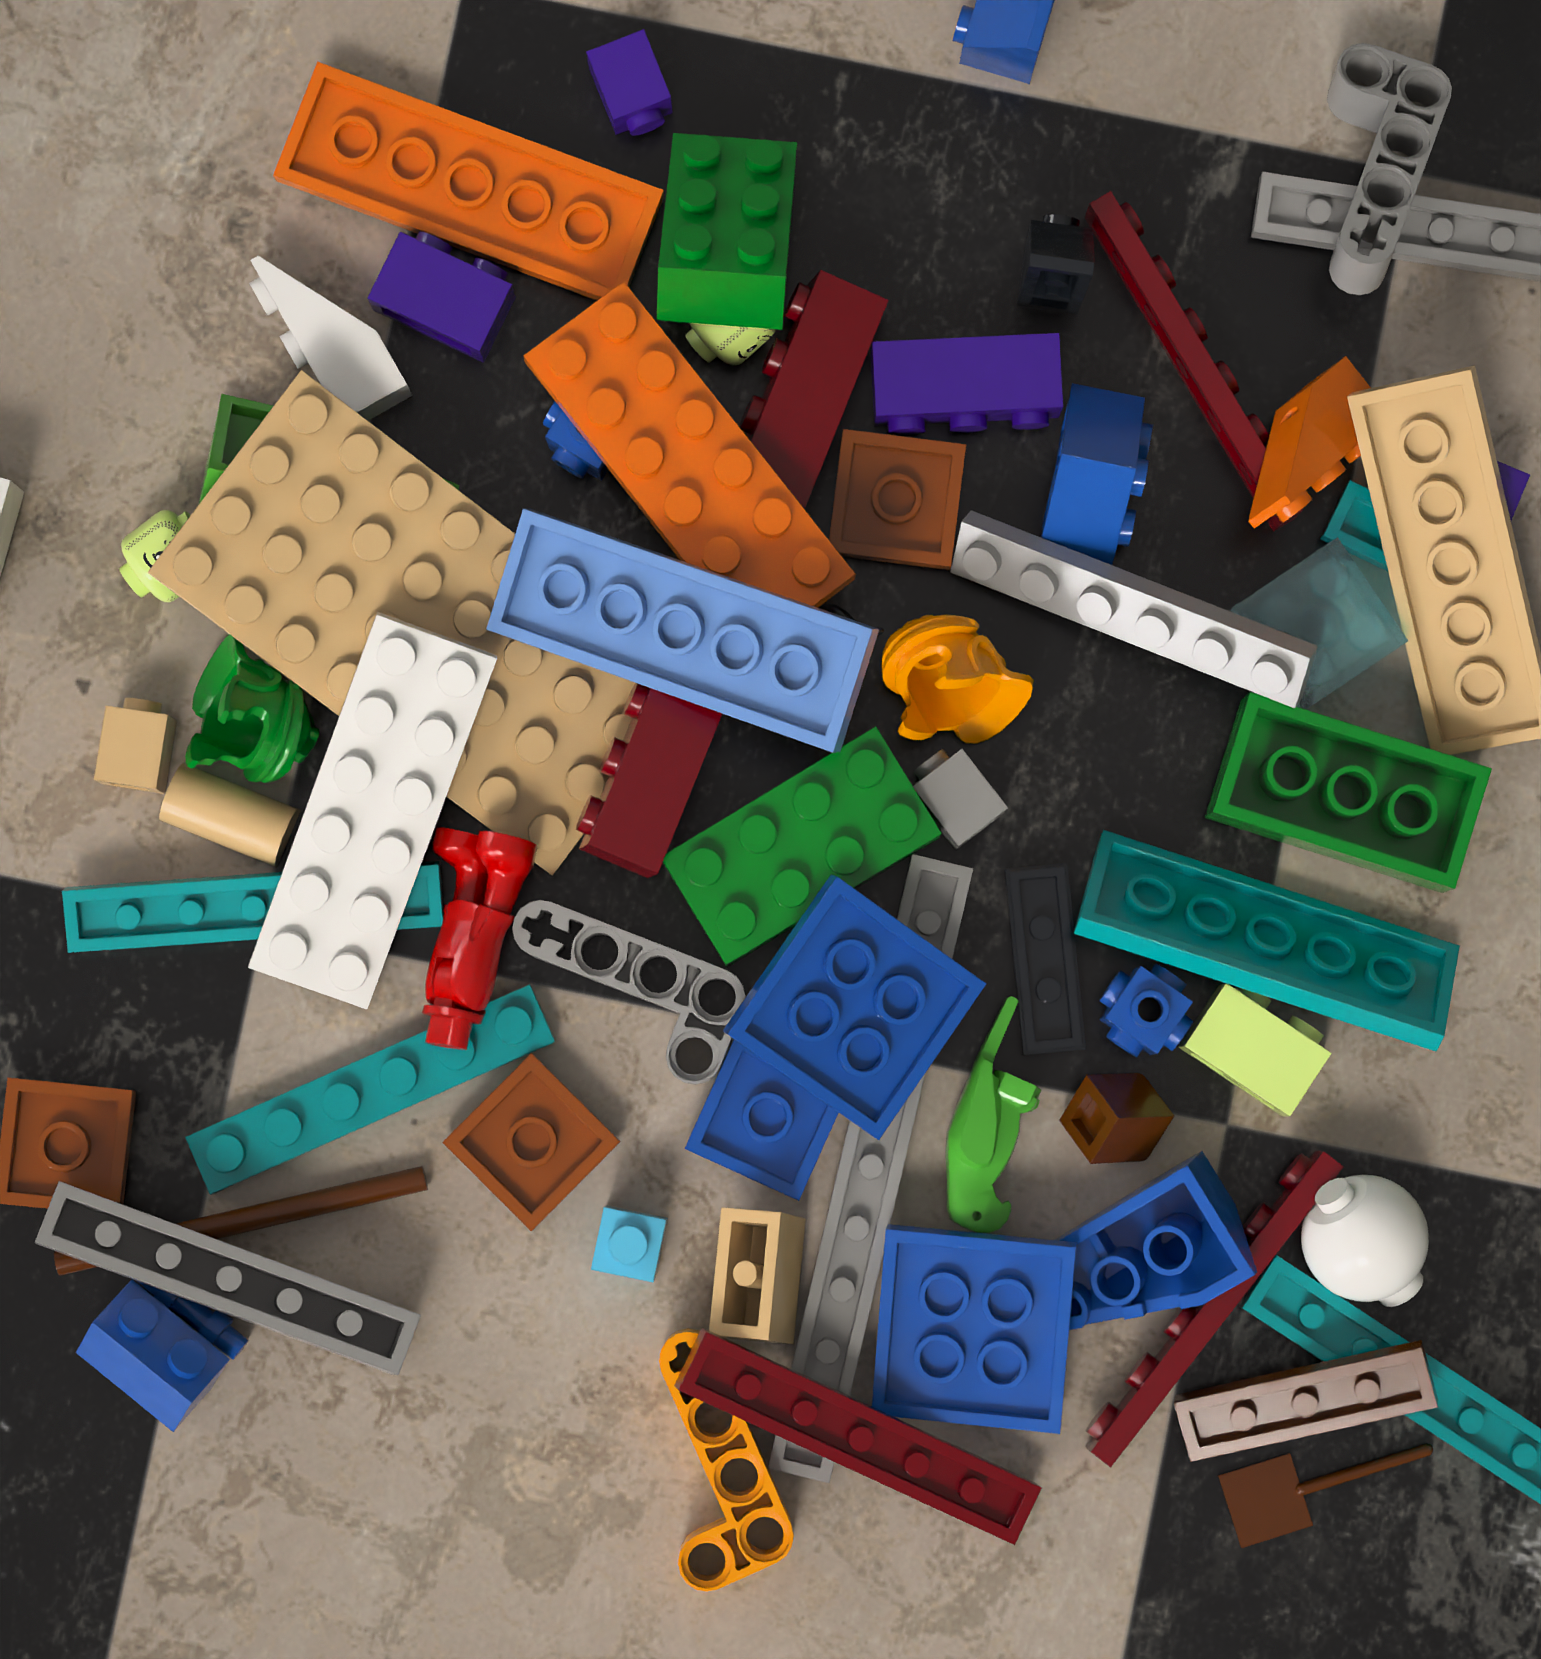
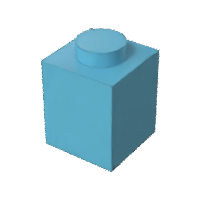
(629, 1243)

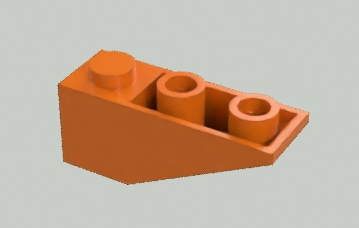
(1307, 443)

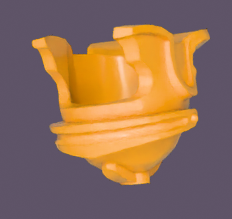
(951, 680)

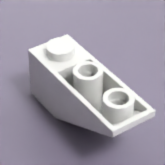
(338, 346)

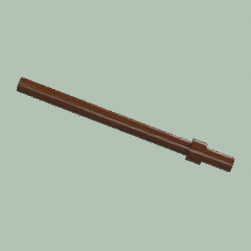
(289, 1209)

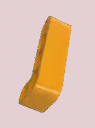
(737, 1506)

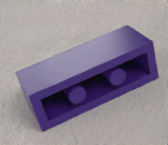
(966, 382)

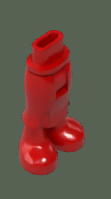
(474, 924)

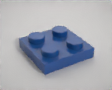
(762, 1124)

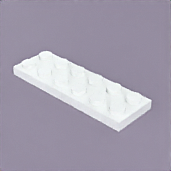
(372, 810)

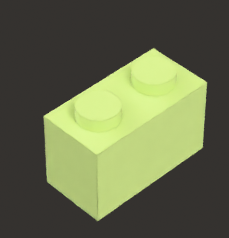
(1256, 1048)

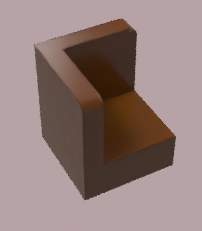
(1116, 1118)

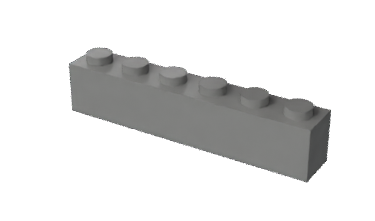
(227, 1278)

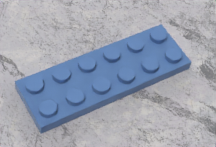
(682, 630)

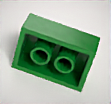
(726, 231)

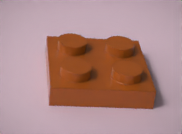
(897, 499)
(63, 1136)
(531, 1142)

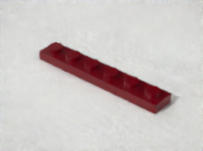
(1181, 338)
(1194, 1326)
(857, 1436)

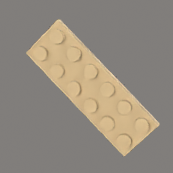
(1451, 559)

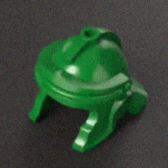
(249, 716)

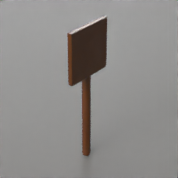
(1270, 1501)

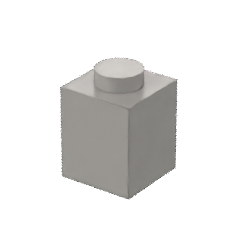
(957, 796)

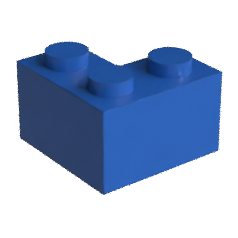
(1096, 472)

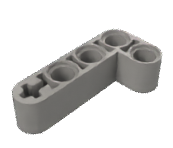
(1393, 179)
(626, 977)

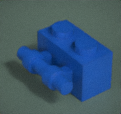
(156, 1353)

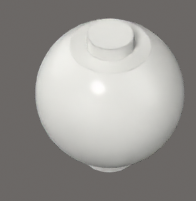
(1366, 1240)

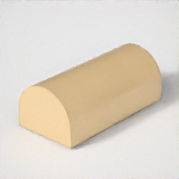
(228, 814)

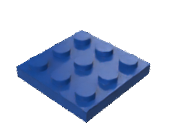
(854, 1007)
(974, 1328)

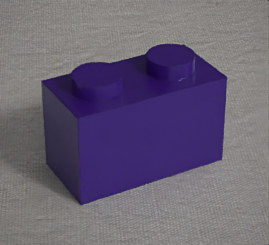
(443, 294)

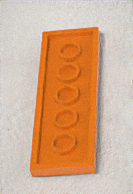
(467, 184)
(682, 452)

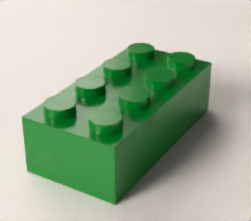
(1348, 793)
(772, 857)

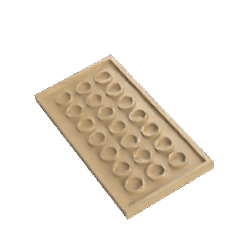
(341, 522)

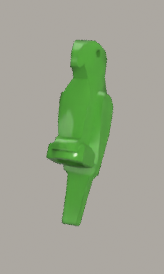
(985, 1134)

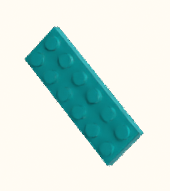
(1269, 940)

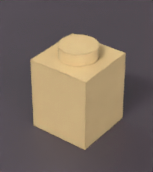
(135, 746)

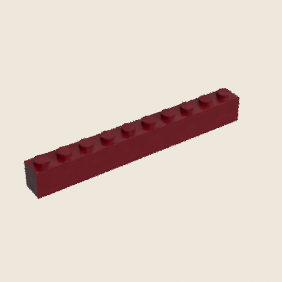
(792, 430)

